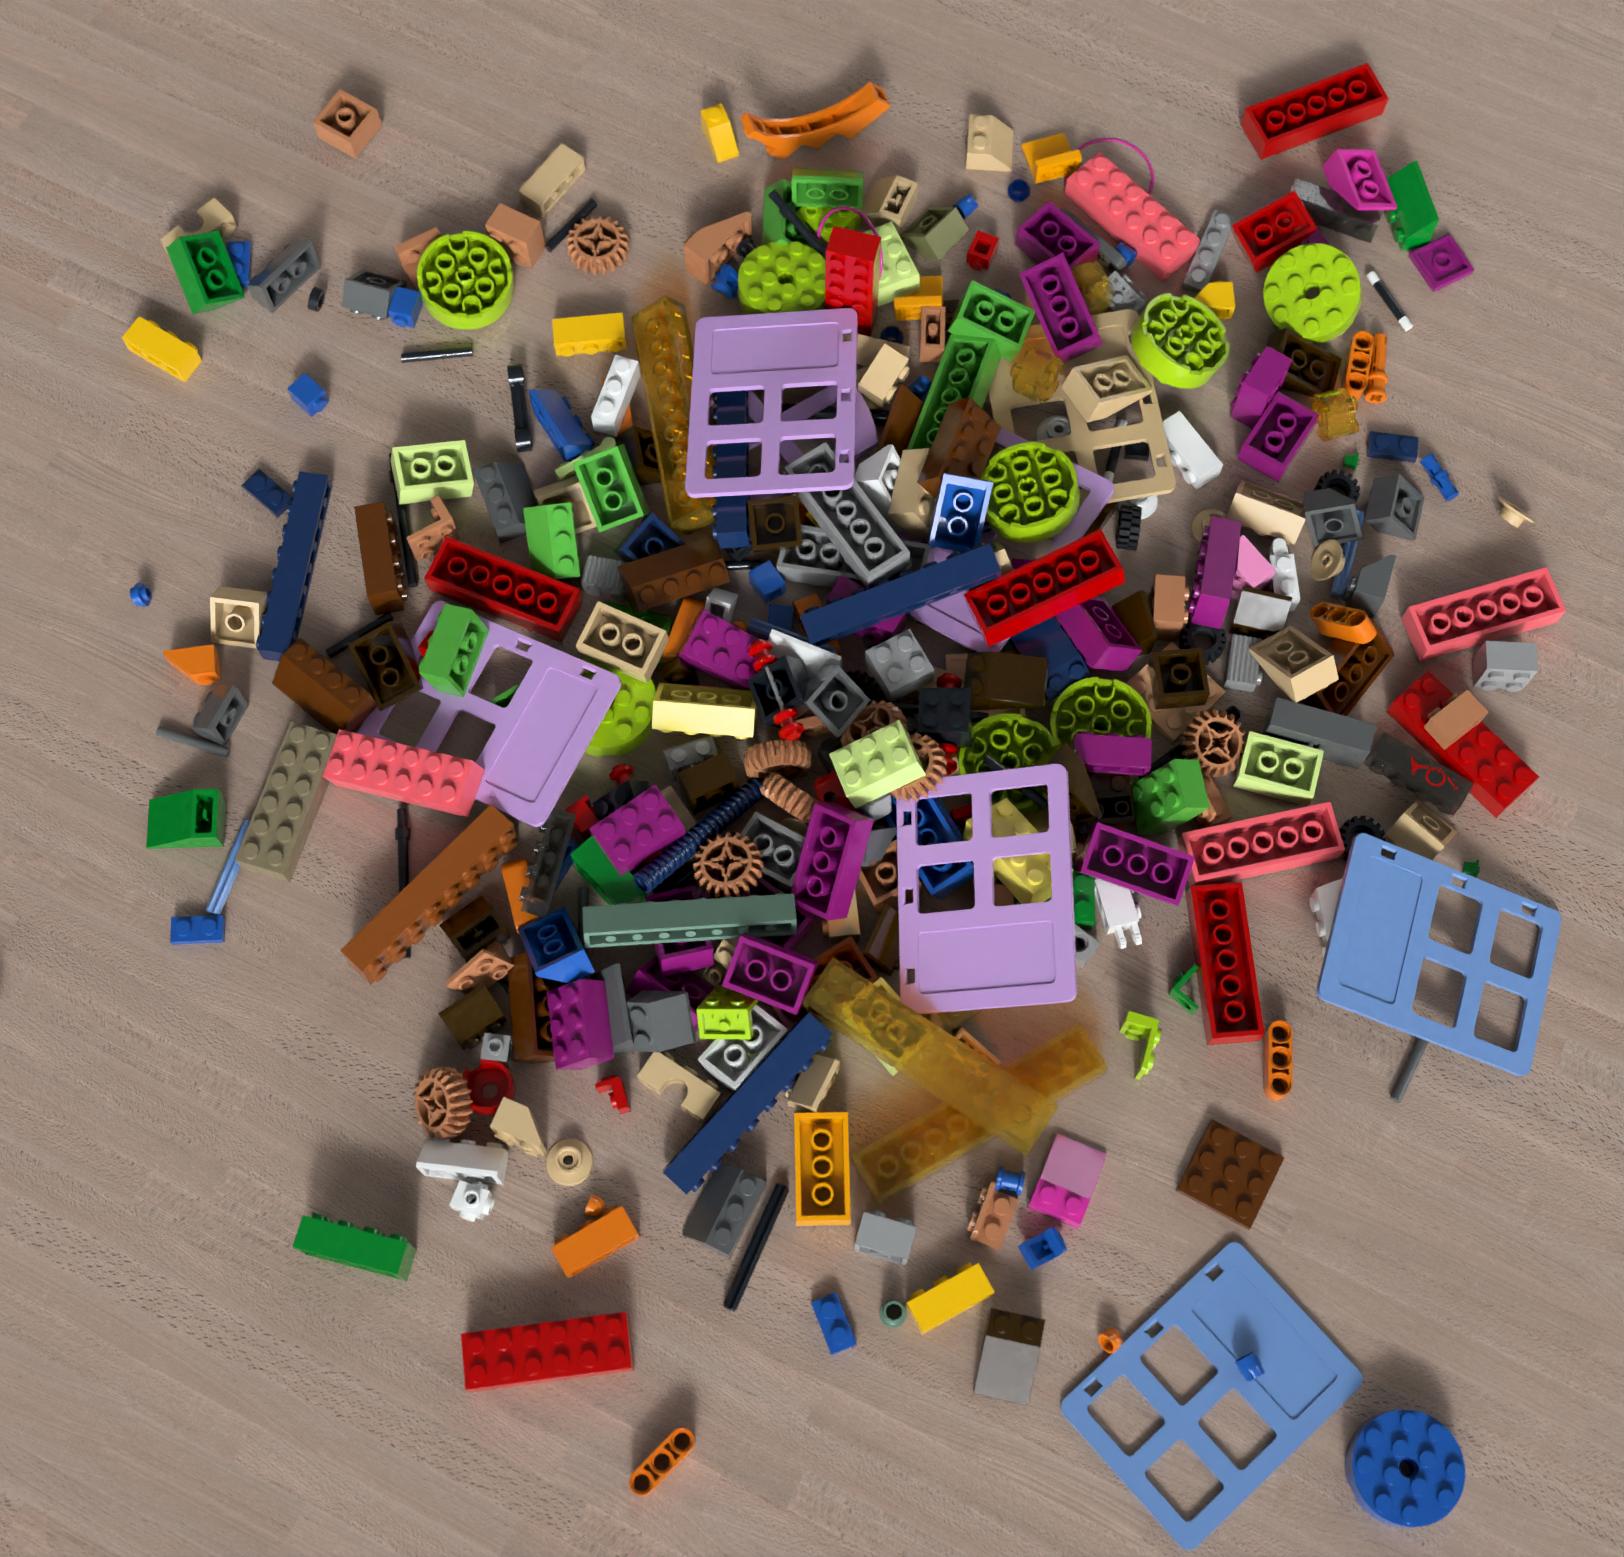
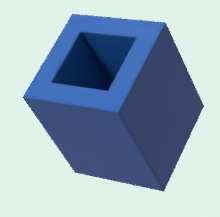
(405, 307)
(308, 395)
(767, 581)

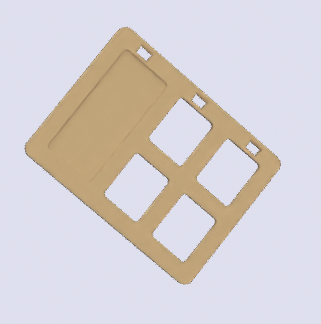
(1082, 442)

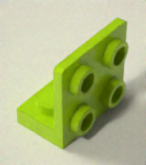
(842, 218)
(726, 1015)
(1144, 1027)

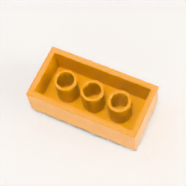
(822, 1169)

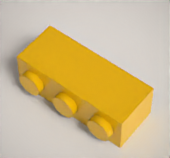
(589, 334)
(162, 348)
(949, 1297)

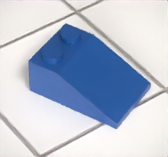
(959, 512)

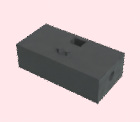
(1339, 736)

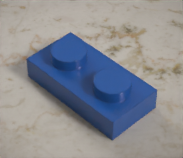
(241, 257)
(197, 929)
(833, 1323)

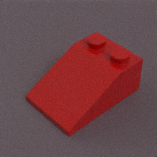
(1273, 231)

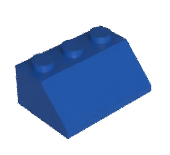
(559, 423)
(556, 948)

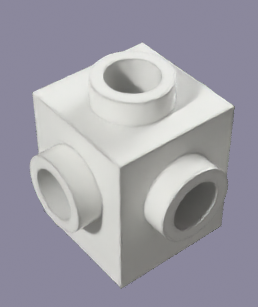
(465, 1194)

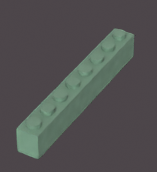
(689, 920)

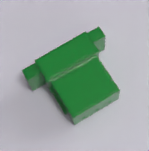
(1351, 461)
(1471, 868)

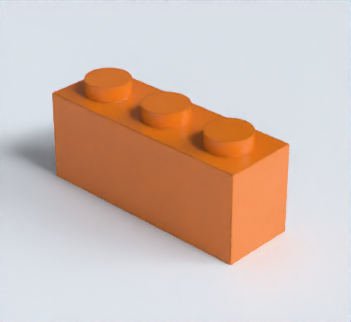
(594, 1241)

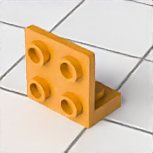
(1051, 158)
(930, 294)

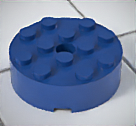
(1433, 1463)

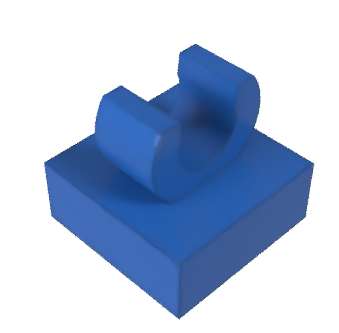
(726, 281)
(921, 387)

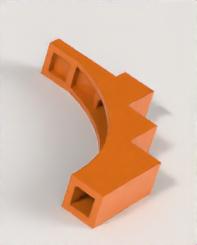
(815, 129)

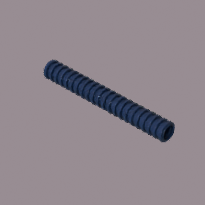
(689, 843)

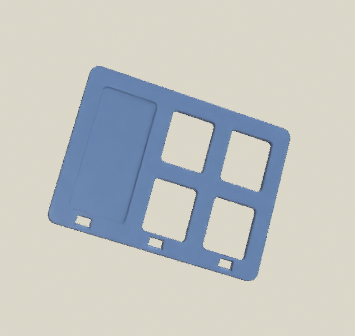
(1384, 936)
(1225, 1320)

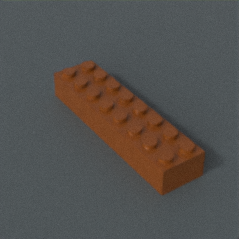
(430, 895)

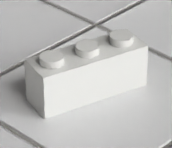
(615, 395)
(1190, 452)

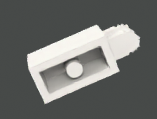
(1285, 577)
(1118, 911)

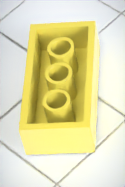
(704, 710)
(1024, 876)

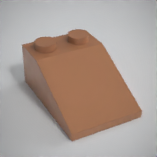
(715, 246)

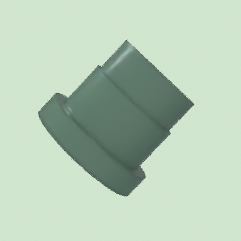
(889, 1322)

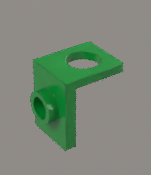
(1181, 979)

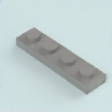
(1209, 251)

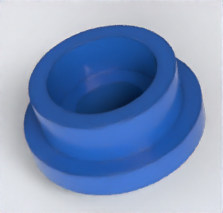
(141, 594)

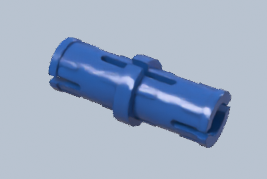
(1439, 477)

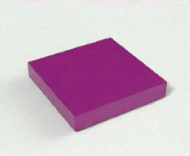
(1441, 262)

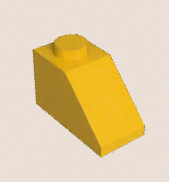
(719, 132)
(1219, 298)

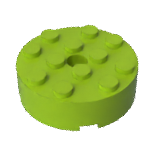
(1308, 269)
(782, 279)
(465, 280)
(1179, 341)
(1031, 492)
(1099, 704)
(627, 720)
(1007, 740)

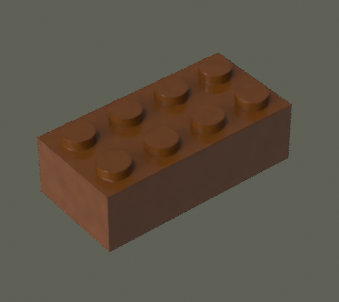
(960, 444)
(381, 558)

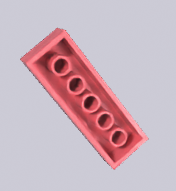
(1131, 216)
(1483, 614)
(403, 773)
(1262, 845)

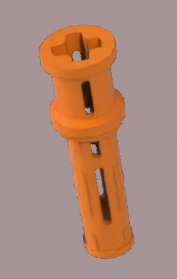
(1377, 376)

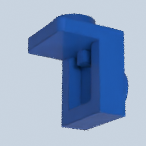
(1043, 1248)

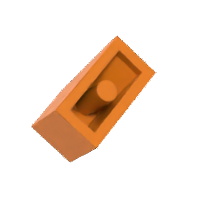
(197, 663)

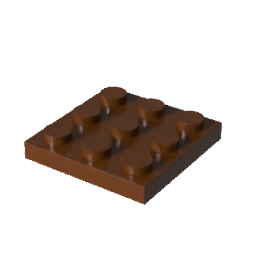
(1230, 1174)

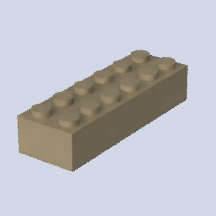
(287, 804)

